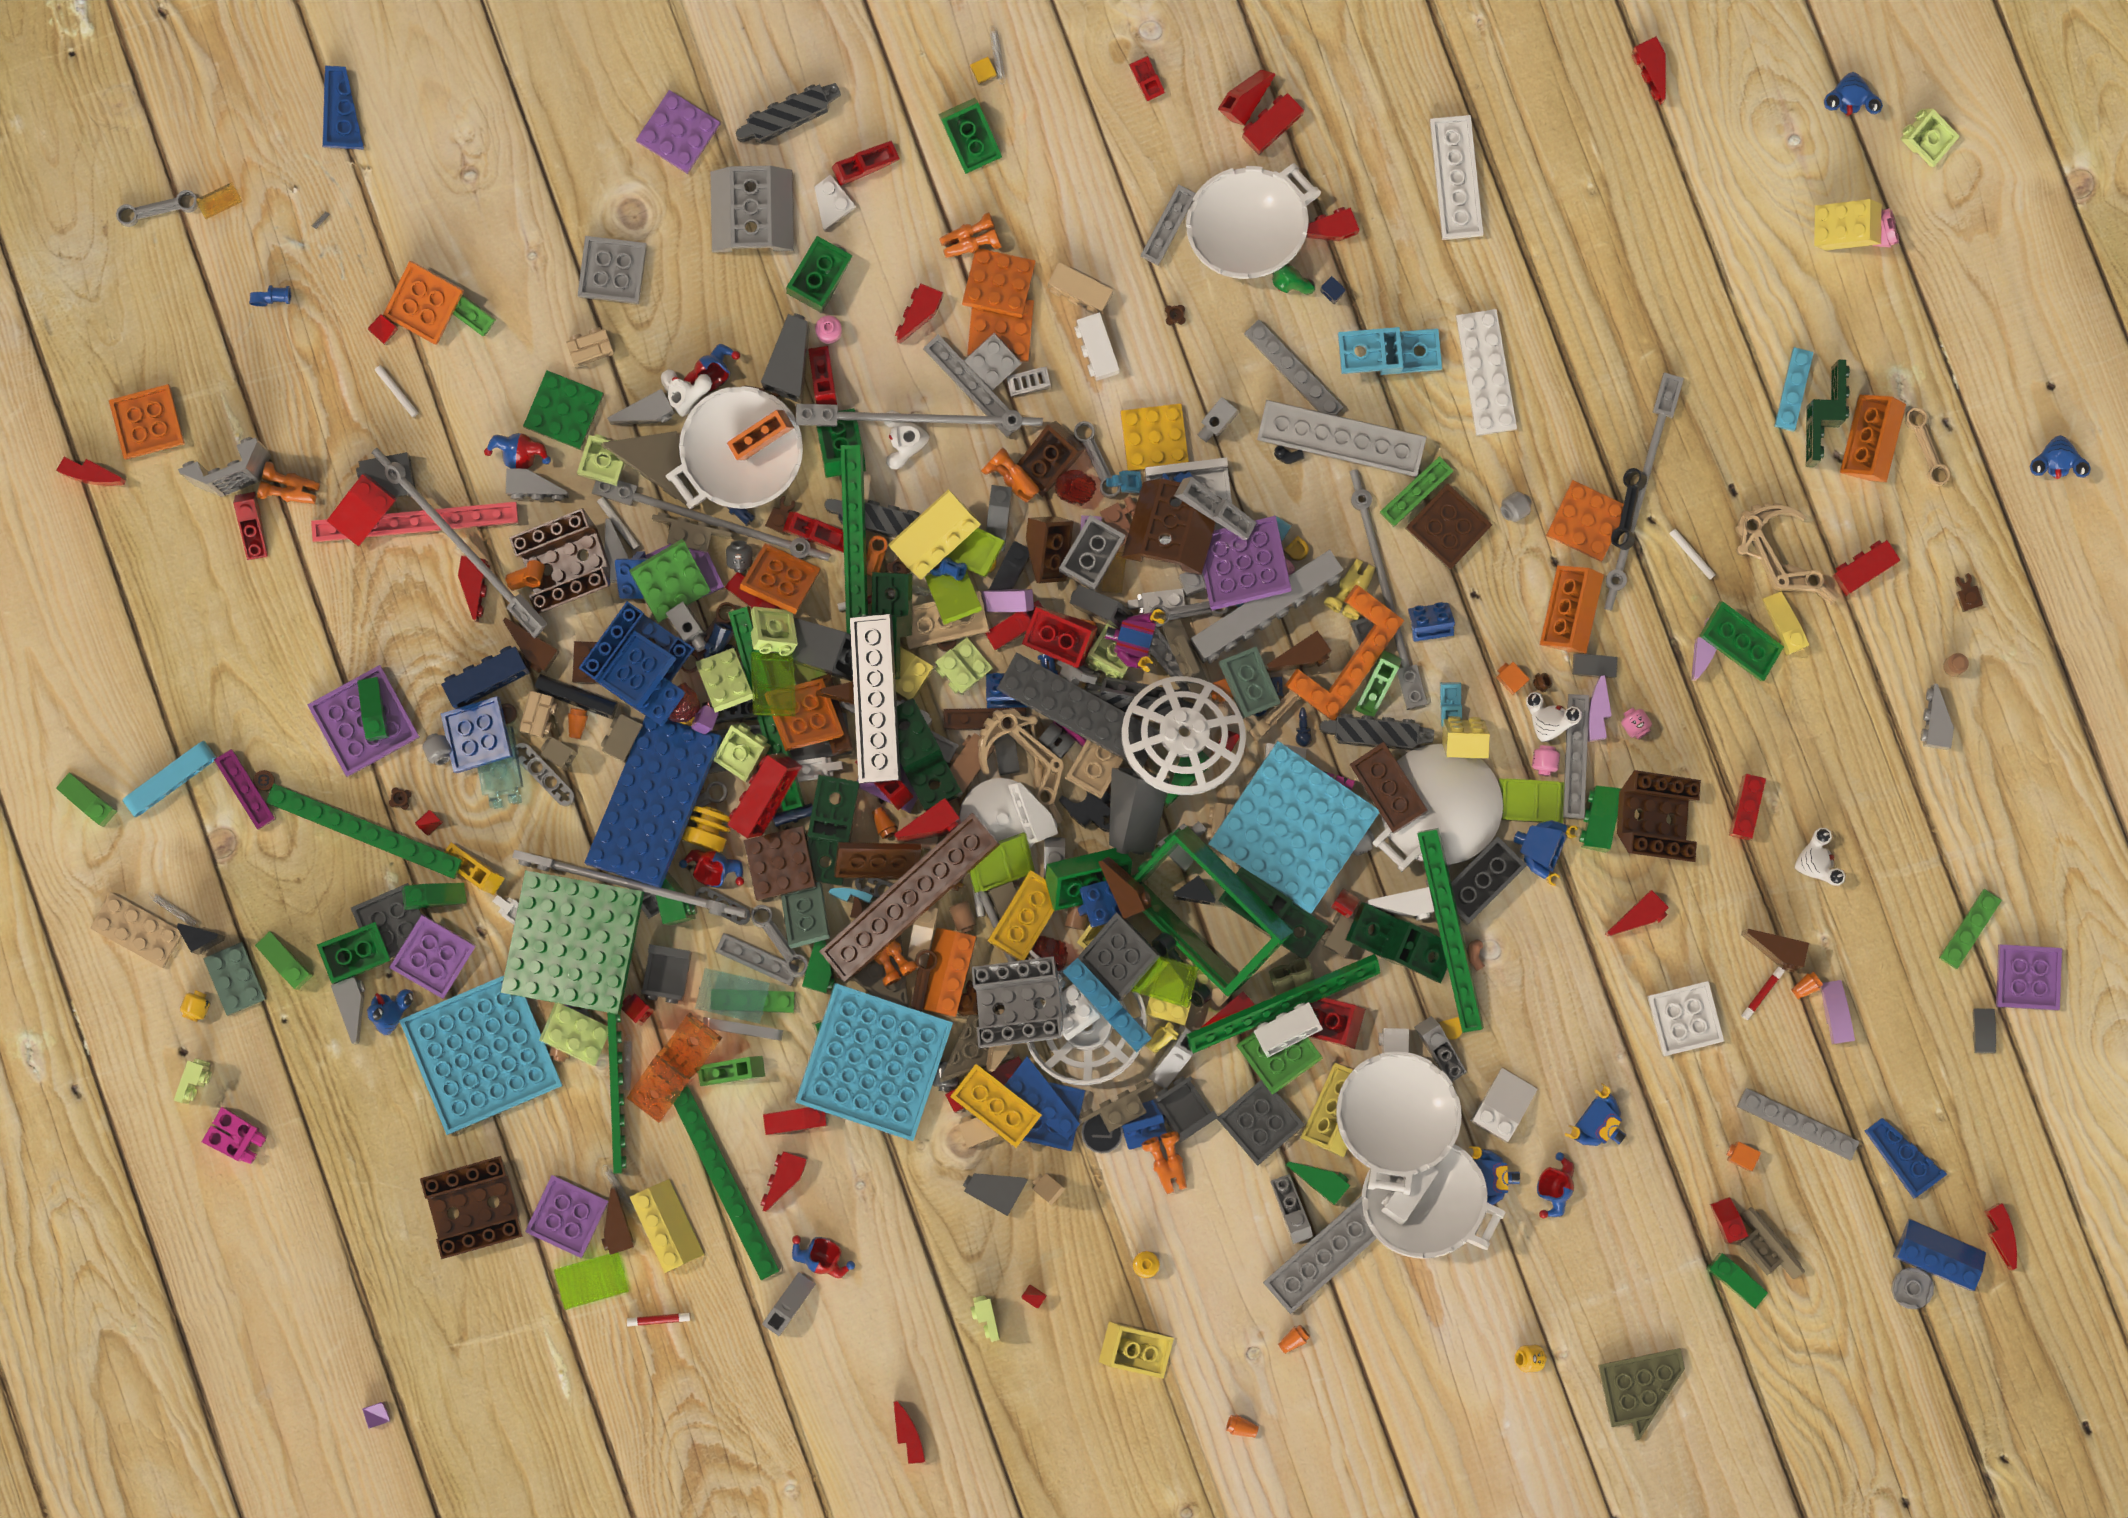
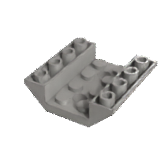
(767, 206)
(236, 475)
(1017, 988)

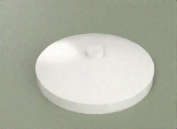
(994, 808)

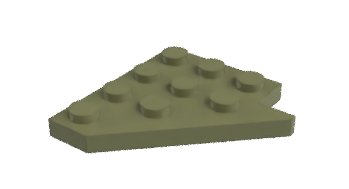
(1639, 1386)

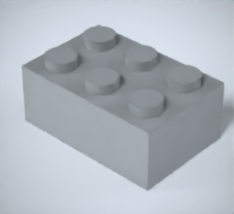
(1092, 553)

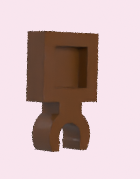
(779, 516)
(1969, 596)
(968, 1002)

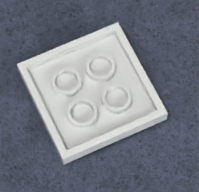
(1685, 1018)

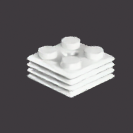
(1084, 1011)

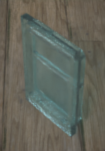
(732, 995)

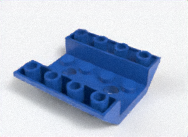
(620, 629)

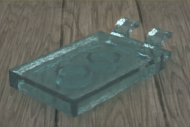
(502, 777)

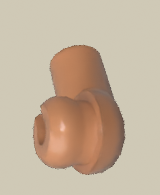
(1473, 954)

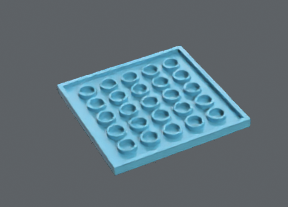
(1294, 827)
(480, 1054)
(873, 1062)

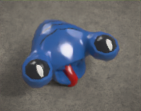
(1851, 95)
(2058, 459)
(386, 1012)

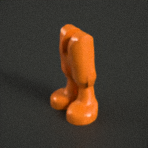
(966, 242)
(1013, 475)
(294, 485)
(905, 966)
(1167, 1168)

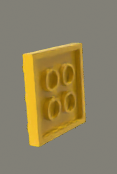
(1154, 436)

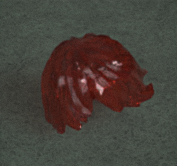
(1075, 487)
(687, 706)
(1050, 947)

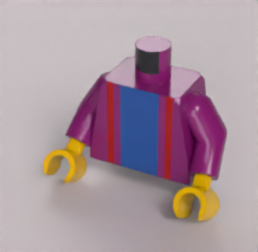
(1135, 638)

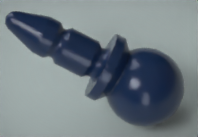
(1303, 736)

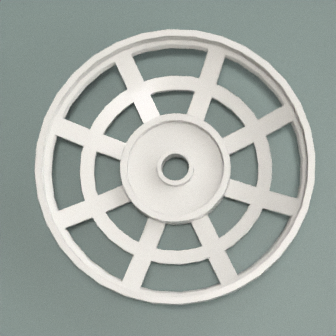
(1179, 745)
(1089, 1041)

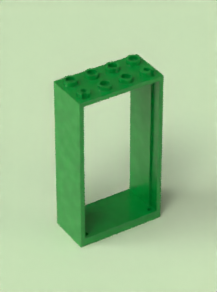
(1185, 938)

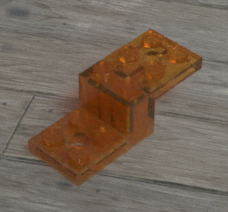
(674, 1067)

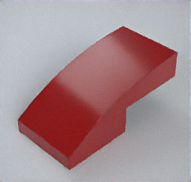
(1146, 78)

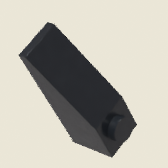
(1011, 567)

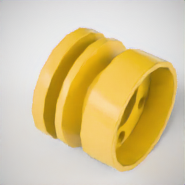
(707, 829)

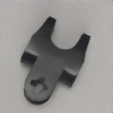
(741, 715)
(1089, 810)

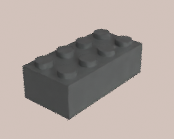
(1485, 879)

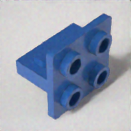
(626, 585)
(1431, 621)
(994, 697)
(662, 701)
(1098, 903)
(1144, 1127)

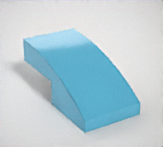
(1450, 700)
(845, 894)

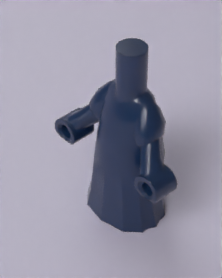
(719, 639)

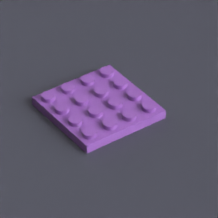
(1246, 569)
(342, 725)

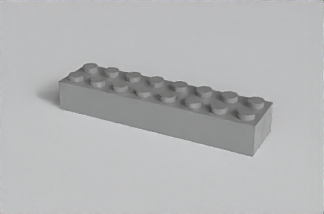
(1260, 612)

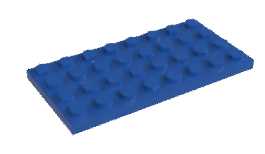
(653, 801)

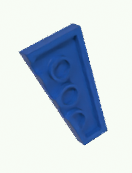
(339, 114)
(1036, 1092)
(1909, 1164)

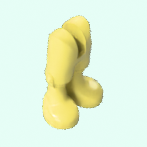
(1346, 585)

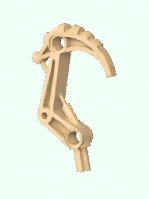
(1780, 581)
(1045, 779)

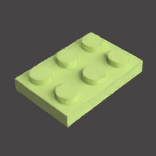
(724, 680)
(574, 1034)

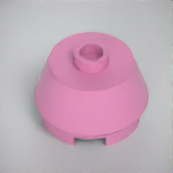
(1888, 229)

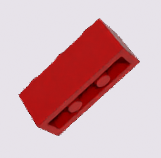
(1272, 123)
(1865, 566)
(1747, 807)

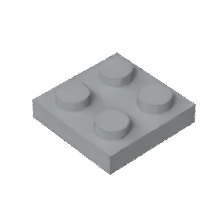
(993, 361)

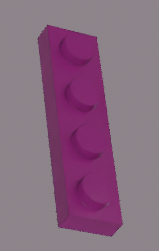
(244, 789)

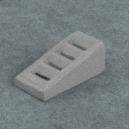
(1038, 387)

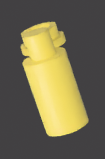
(1162, 1037)

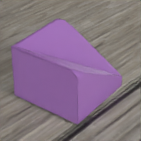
(704, 720)
(376, 1414)

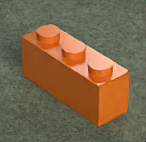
(760, 435)

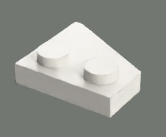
(832, 202)

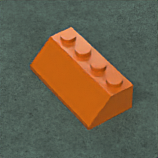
(1873, 437)
(1571, 609)
(950, 973)

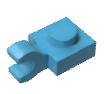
(1128, 480)

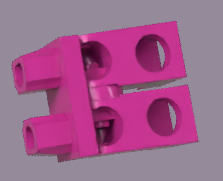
(240, 1138)

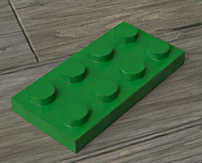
(1741, 641)

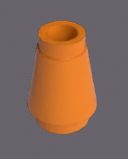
(577, 720)
(885, 826)
(1808, 984)
(1295, 1338)
(1239, 1426)

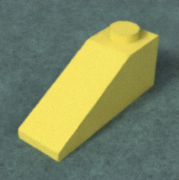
(1785, 623)

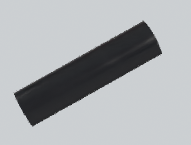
(576, 696)

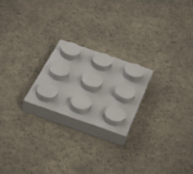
(612, 270)

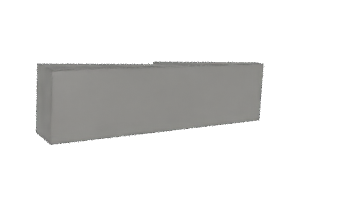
(1219, 510)

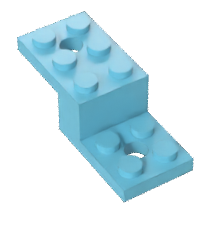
(1389, 351)

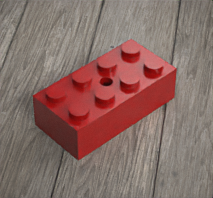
(764, 795)

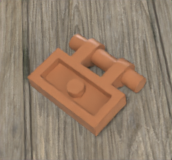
(1116, 517)

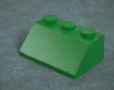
(1600, 818)

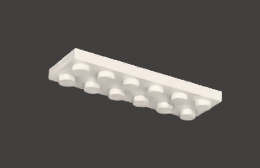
(1456, 177)
(1486, 372)

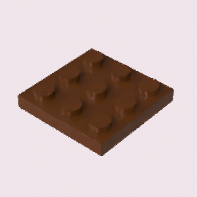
(1448, 526)
(780, 863)

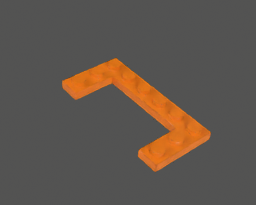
(1385, 626)

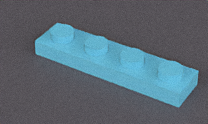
(1793, 389)

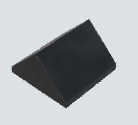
(1195, 892)
(198, 939)

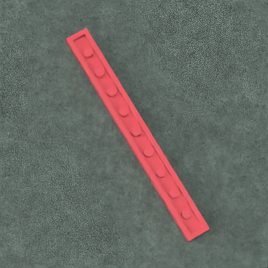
(421, 522)

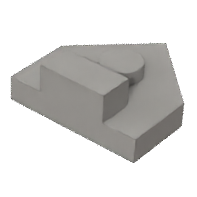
(1079, 674)

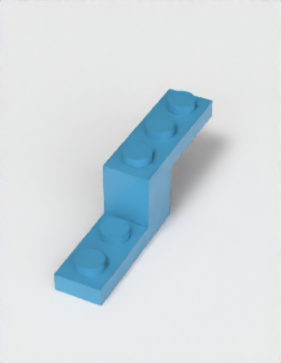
(1107, 1005)

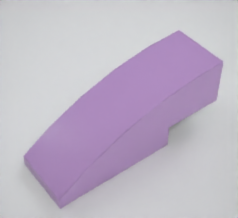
(1008, 600)
(1702, 656)
(1598, 711)
(1837, 1012)

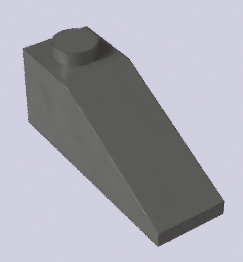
(999, 512)

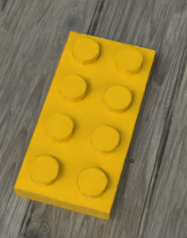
(1023, 918)
(996, 1105)

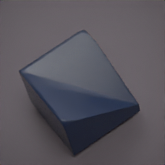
(1332, 290)

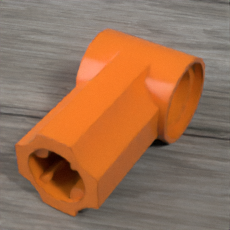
(875, 558)
(528, 576)

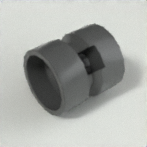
(1051, 735)

